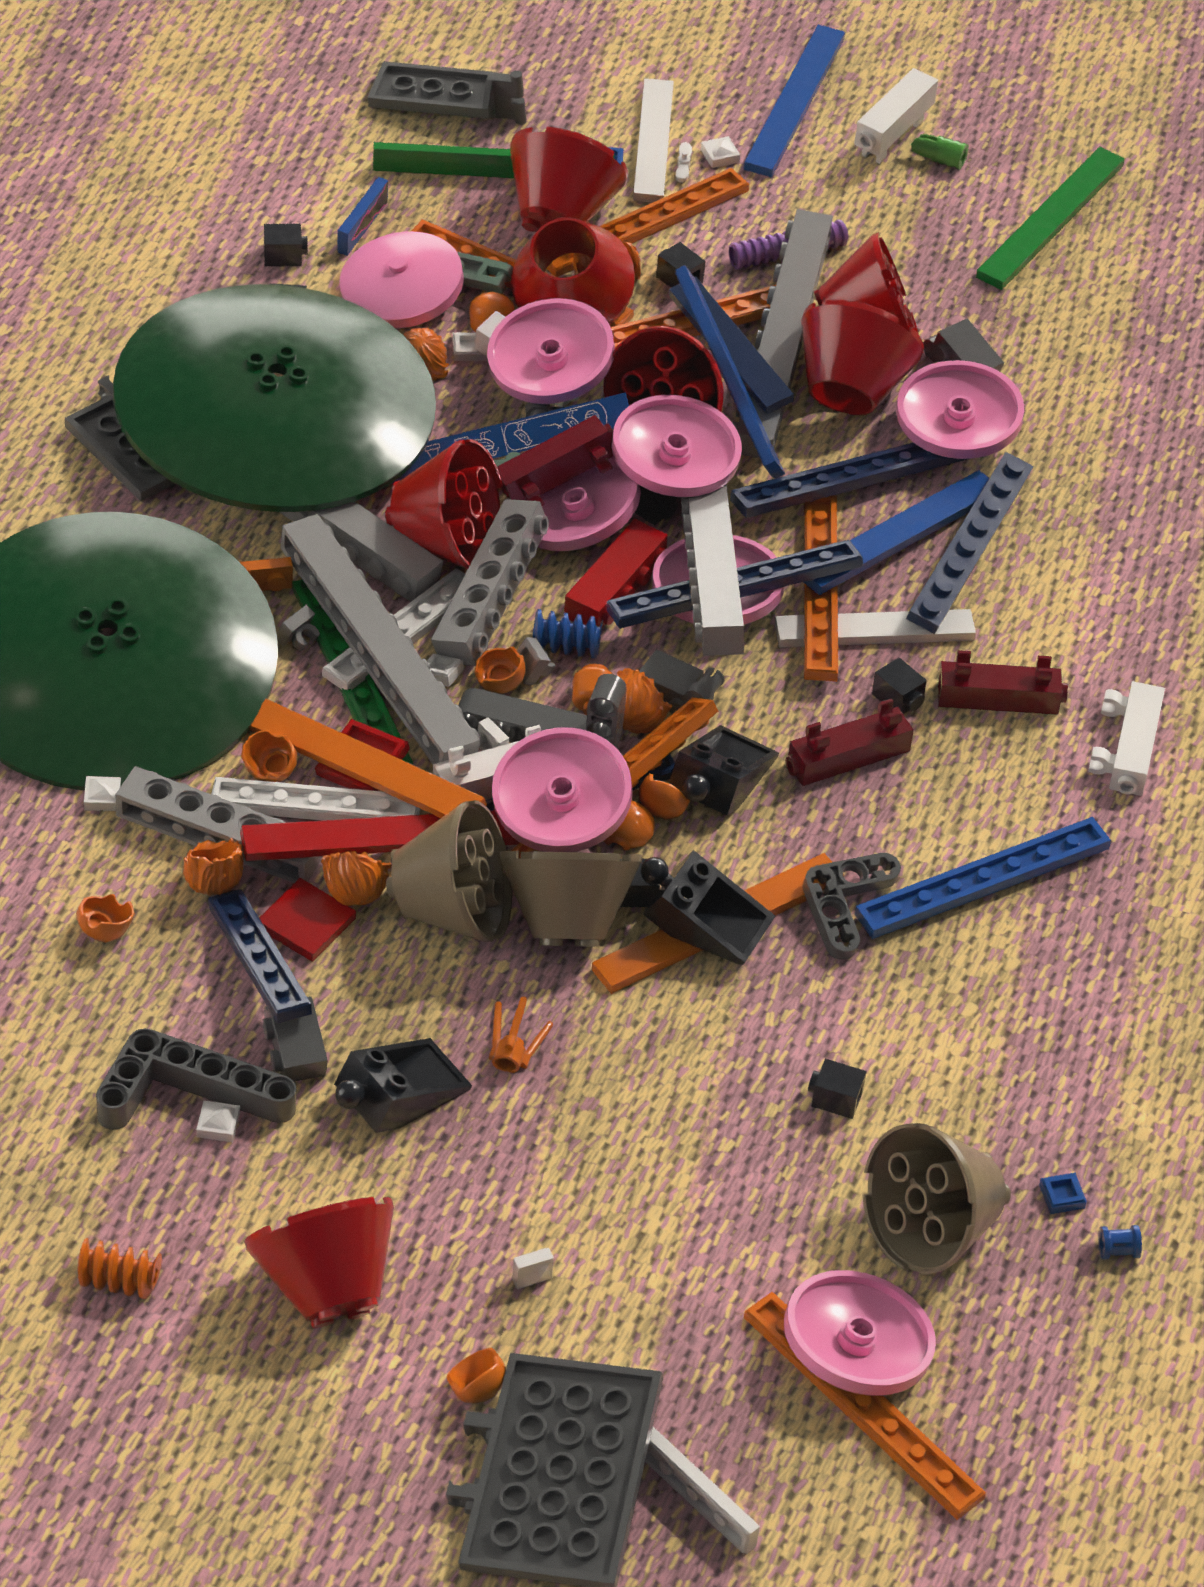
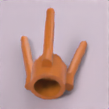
(510, 1052)

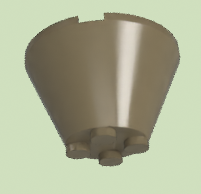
(455, 875)
(569, 892)
(930, 1196)

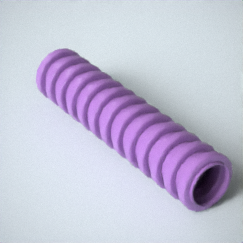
(769, 248)

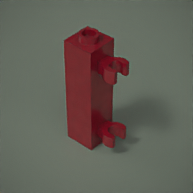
(558, 460)
(1001, 686)
(849, 745)

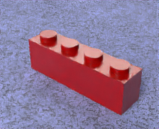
(616, 572)

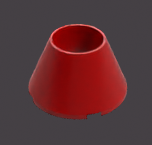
(603, 285)
(855, 354)

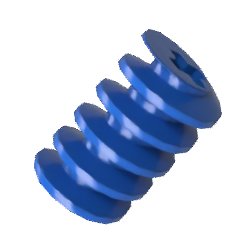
(567, 633)

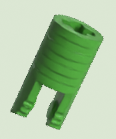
(941, 150)

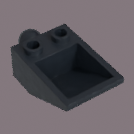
(721, 769)
(715, 914)
(398, 1083)

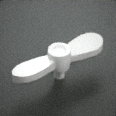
(683, 162)

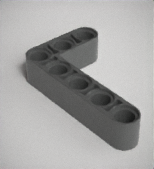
(514, 715)
(194, 1069)

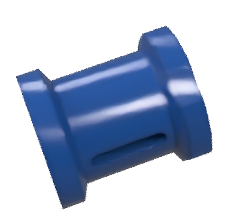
(1120, 1242)

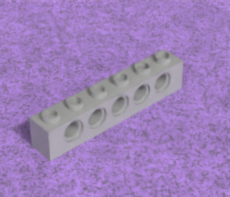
(491, 581)
(198, 817)

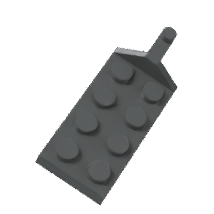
(449, 91)

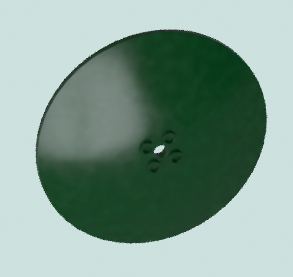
(217, 421)
(159, 693)

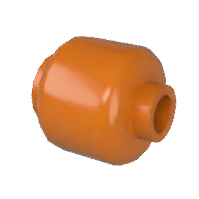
(584, 684)

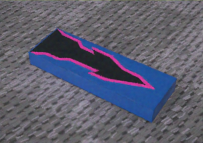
(362, 216)

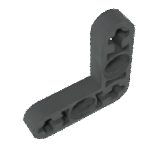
(838, 888)

